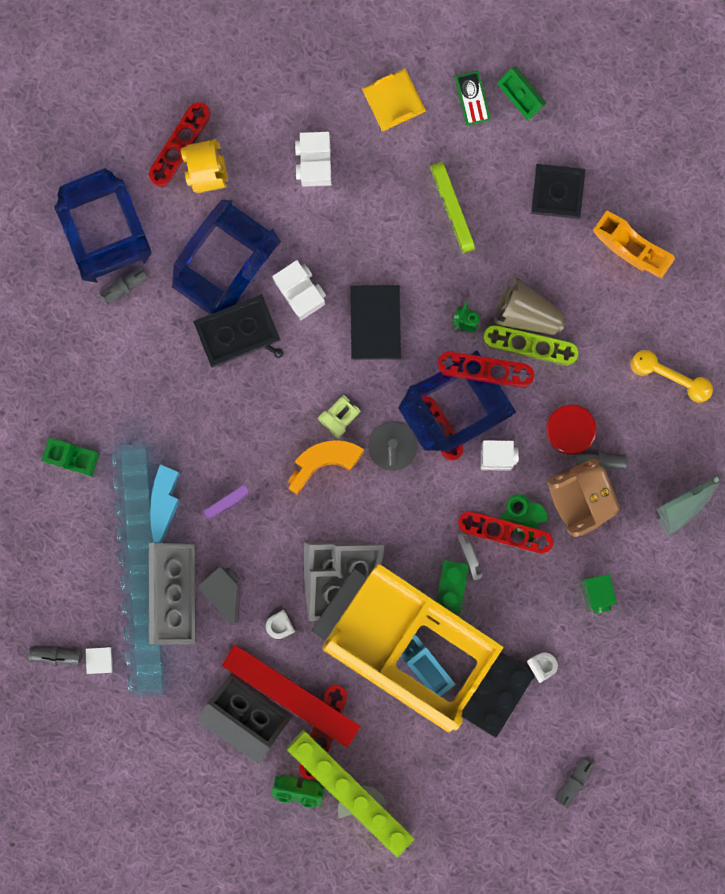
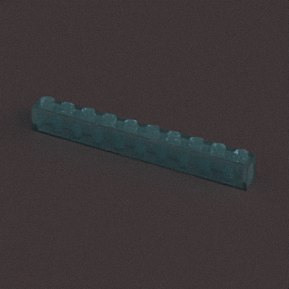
(136, 534)

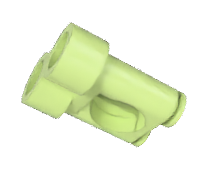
(332, 422)

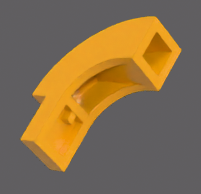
(631, 246)
(320, 455)

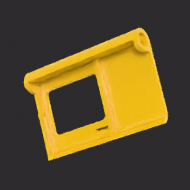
(381, 626)

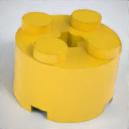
(205, 166)

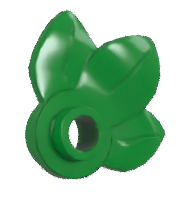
(530, 514)

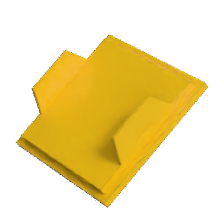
(393, 99)

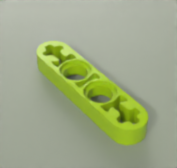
(452, 207)
(530, 347)

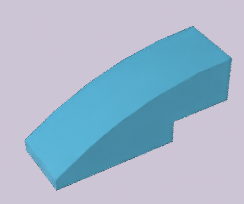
(162, 503)
(426, 667)

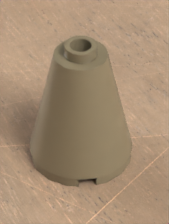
(528, 310)

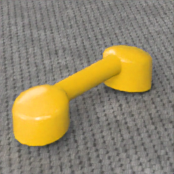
(698, 390)

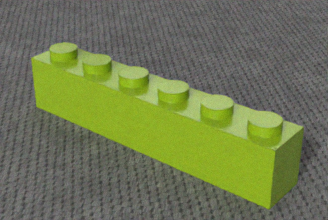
(350, 793)

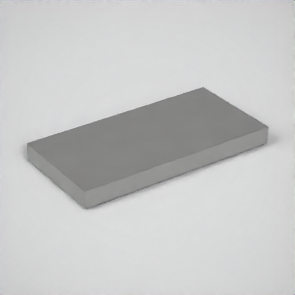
(171, 593)

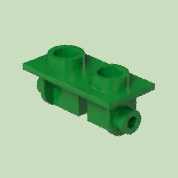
(465, 319)
(288, 791)

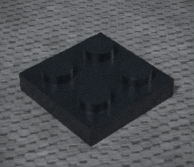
(558, 191)

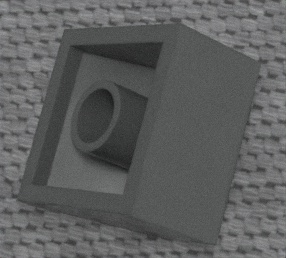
(223, 592)

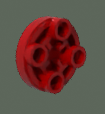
(571, 429)

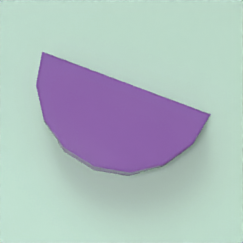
(227, 502)

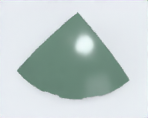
(685, 507)

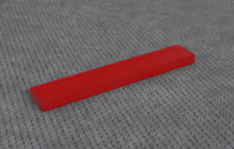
(291, 696)

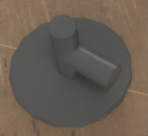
(392, 446)

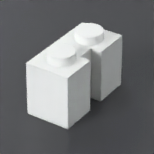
(315, 159)
(299, 290)
(498, 455)

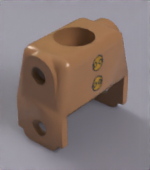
(583, 497)

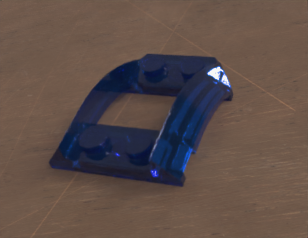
(242, 229)
(113, 255)
(425, 426)

